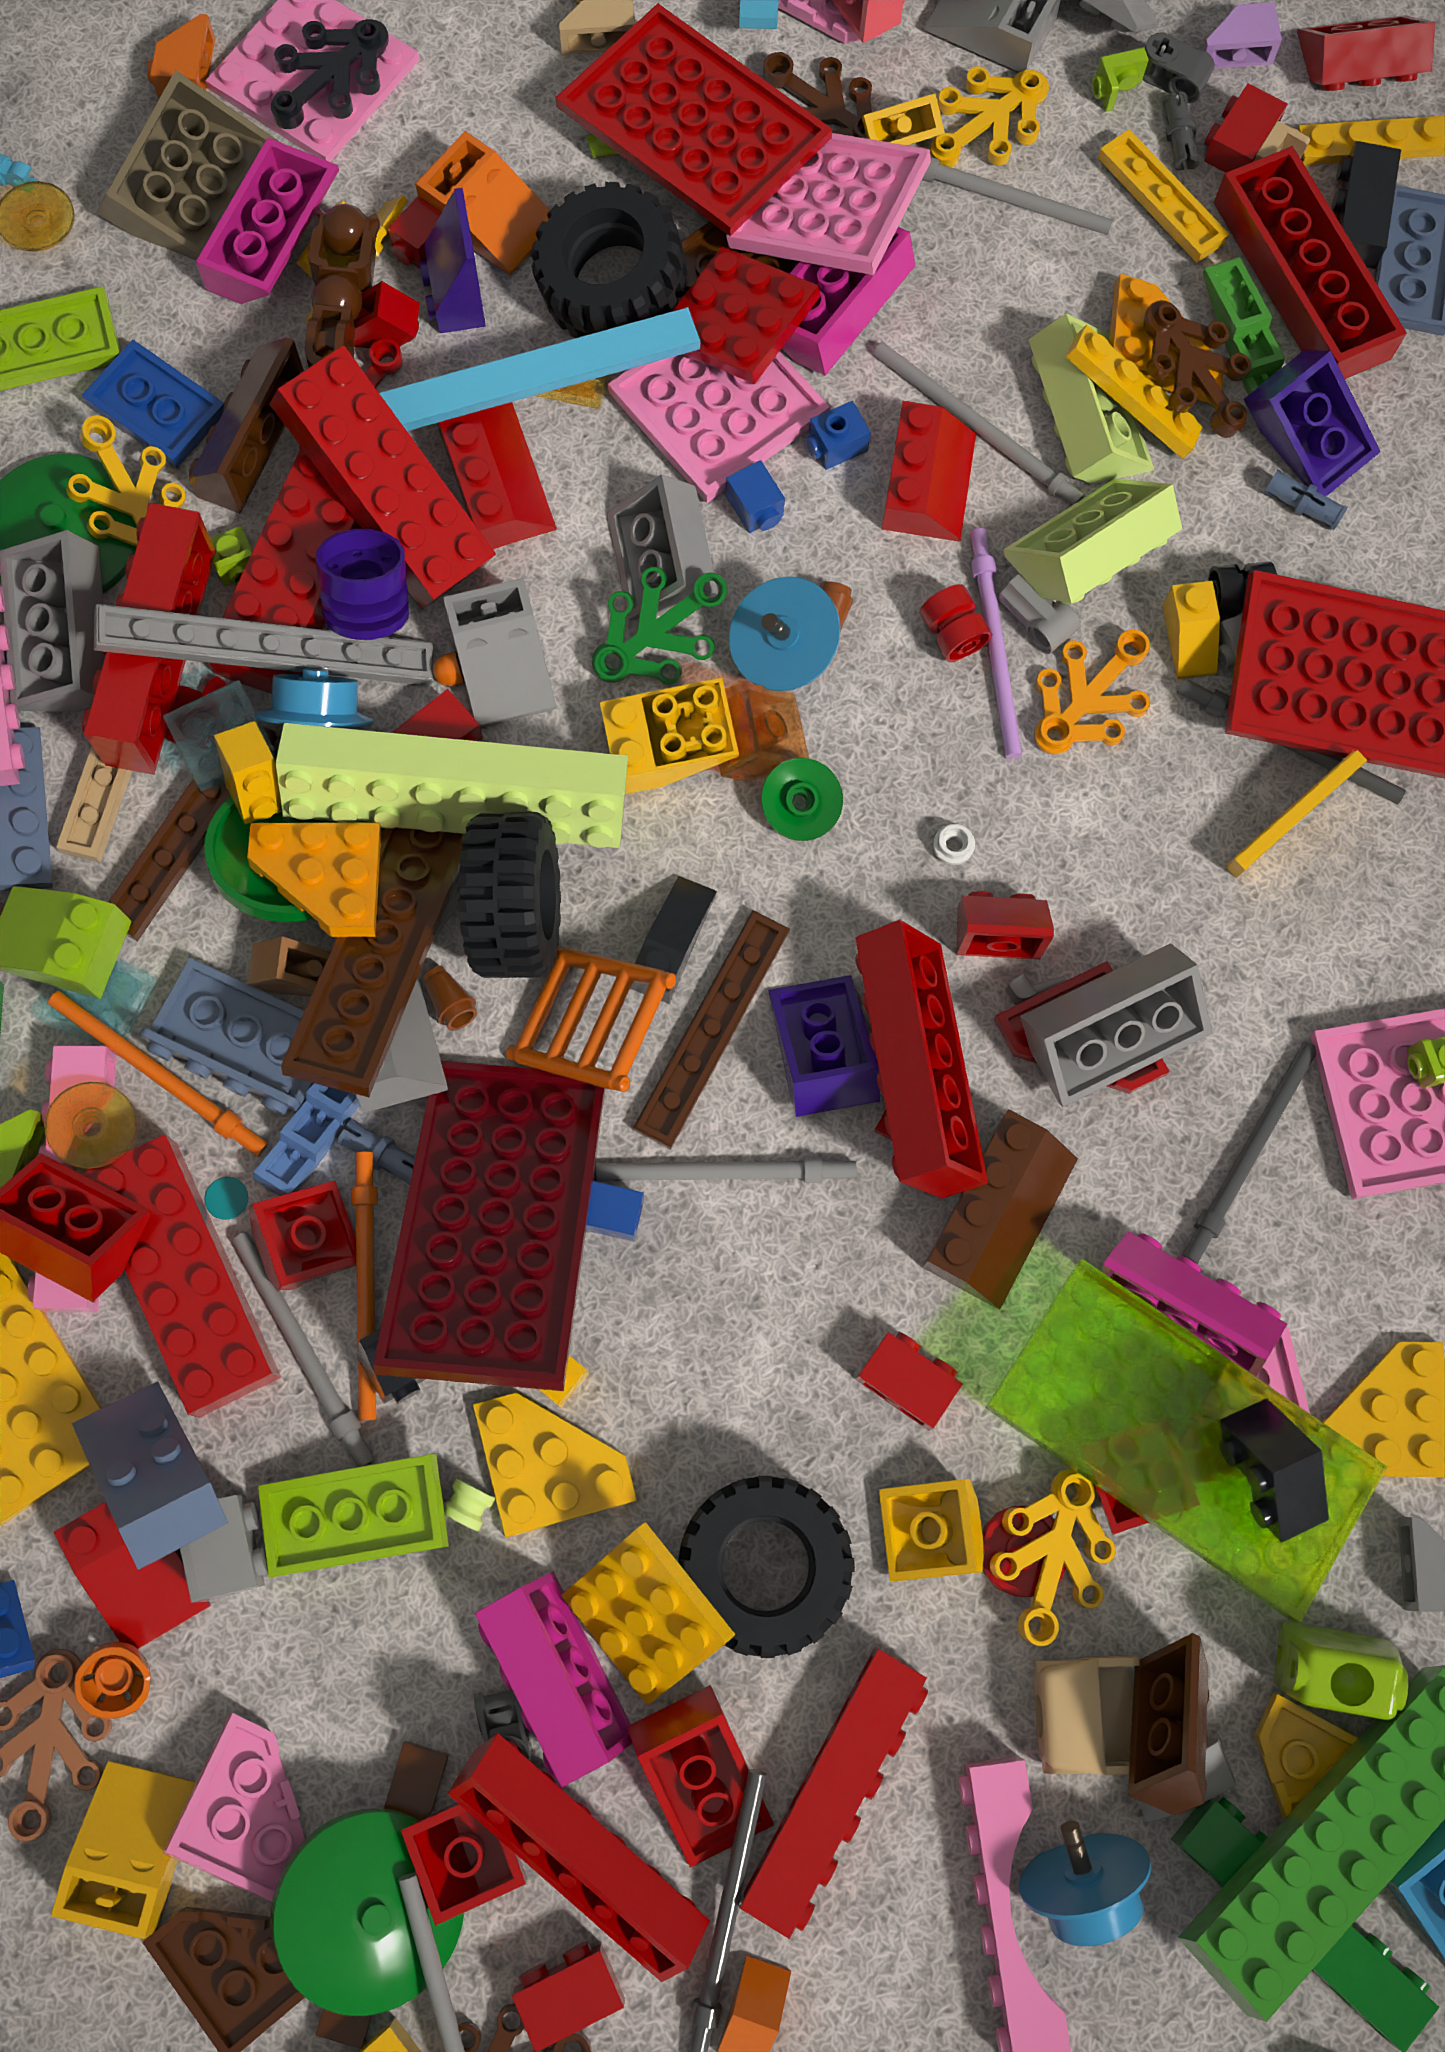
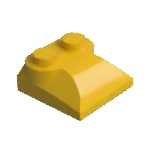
(932, 1530)

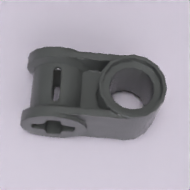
(1179, 67)
(506, 1723)

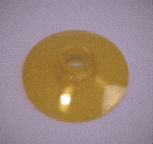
(34, 203)
(85, 1105)

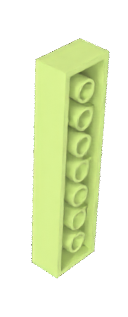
(447, 782)

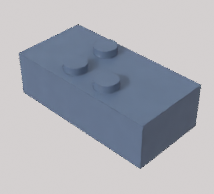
(149, 1475)

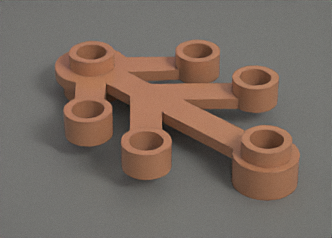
(47, 1734)

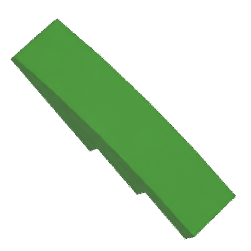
(1247, 319)

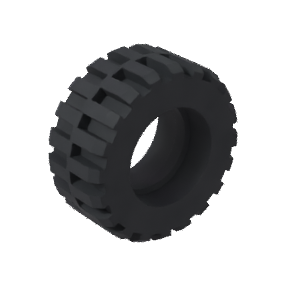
(598, 221)
(509, 895)
(827, 1549)

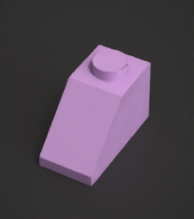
(1246, 37)

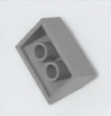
(661, 529)
(412, 1062)

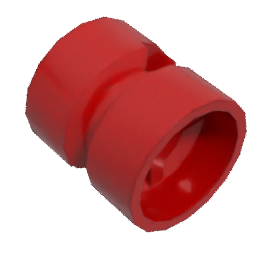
(952, 618)

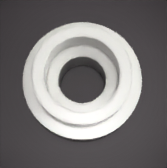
(959, 833)

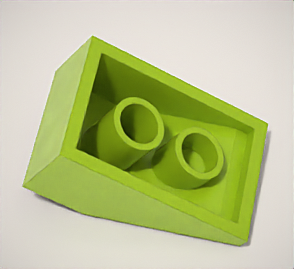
(61, 939)

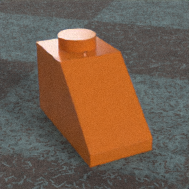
(183, 50)

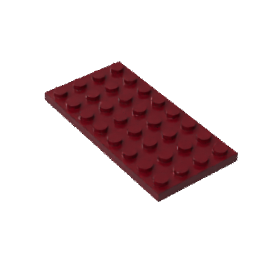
(493, 1230)

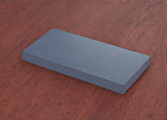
(1414, 261)

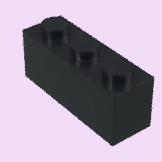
(1367, 197)

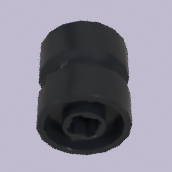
(1231, 584)

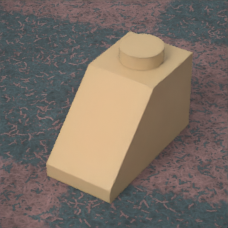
(595, 25)

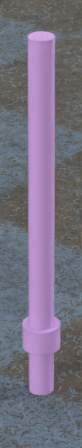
(984, 571)

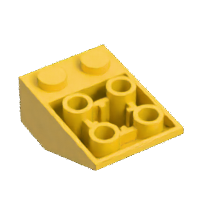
(670, 732)
(117, 1862)

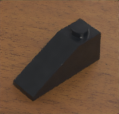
(675, 931)

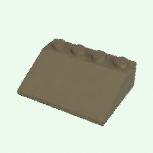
(182, 169)

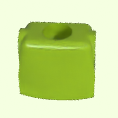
(1340, 1671)

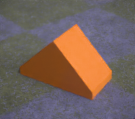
(755, 2007)

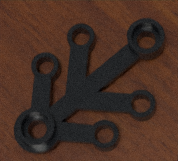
(365, 39)

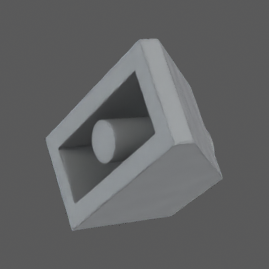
(1422, 1565)

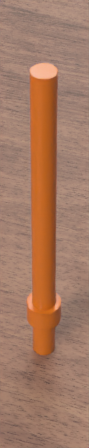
(225, 1123)
(364, 1197)

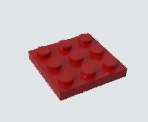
(745, 312)

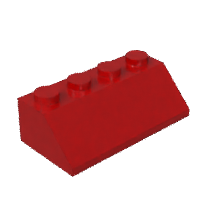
(496, 475)

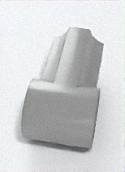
(1044, 619)

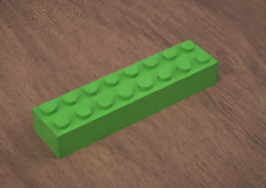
(1328, 1856)

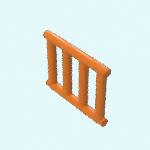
(585, 1068)

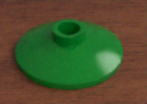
(819, 789)

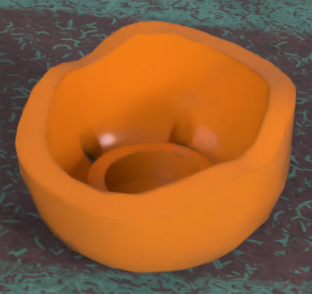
(113, 1673)

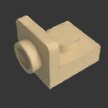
(1282, 138)

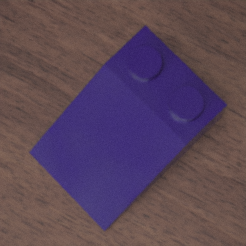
(452, 270)
(1313, 421)
(825, 1046)

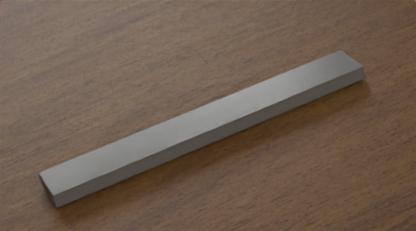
(259, 645)

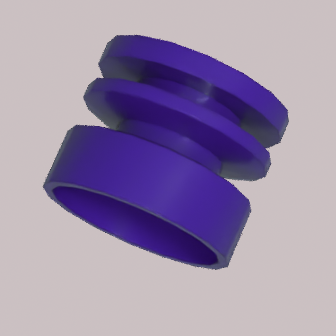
(363, 584)

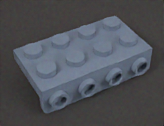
(24, 822)
(231, 1033)

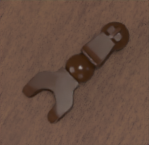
(338, 289)

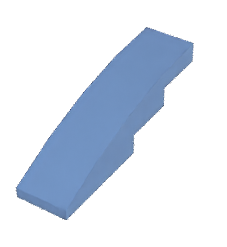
(306, 1139)

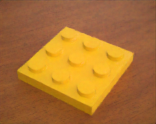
(647, 1614)

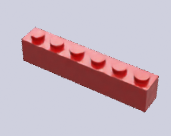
(832, 1793)
(580, 1857)

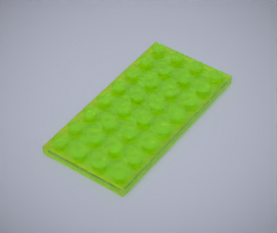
(1140, 1417)

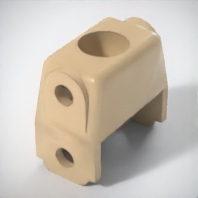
(1084, 1714)

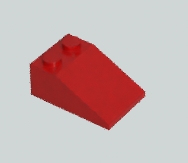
(132, 1601)
(695, 1773)

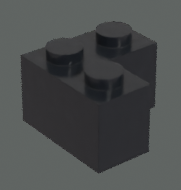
(1279, 1466)

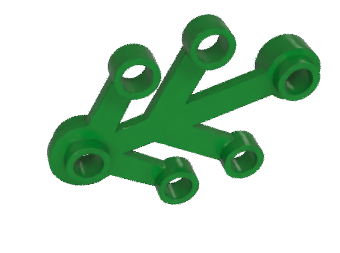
(653, 631)

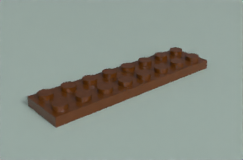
(372, 978)

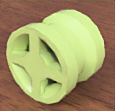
(467, 1504)

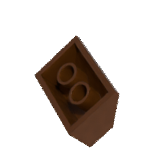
(1170, 1727)

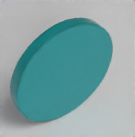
(226, 1198)

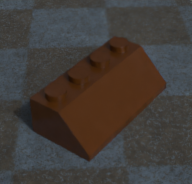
(247, 429)
(1000, 1221)

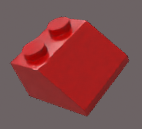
(1003, 926)
(460, 1862)

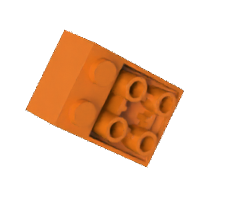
(498, 203)

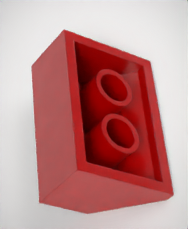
(1367, 51)
(929, 473)
(68, 1226)

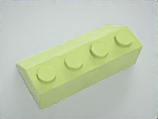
(1095, 430)
(1096, 538)

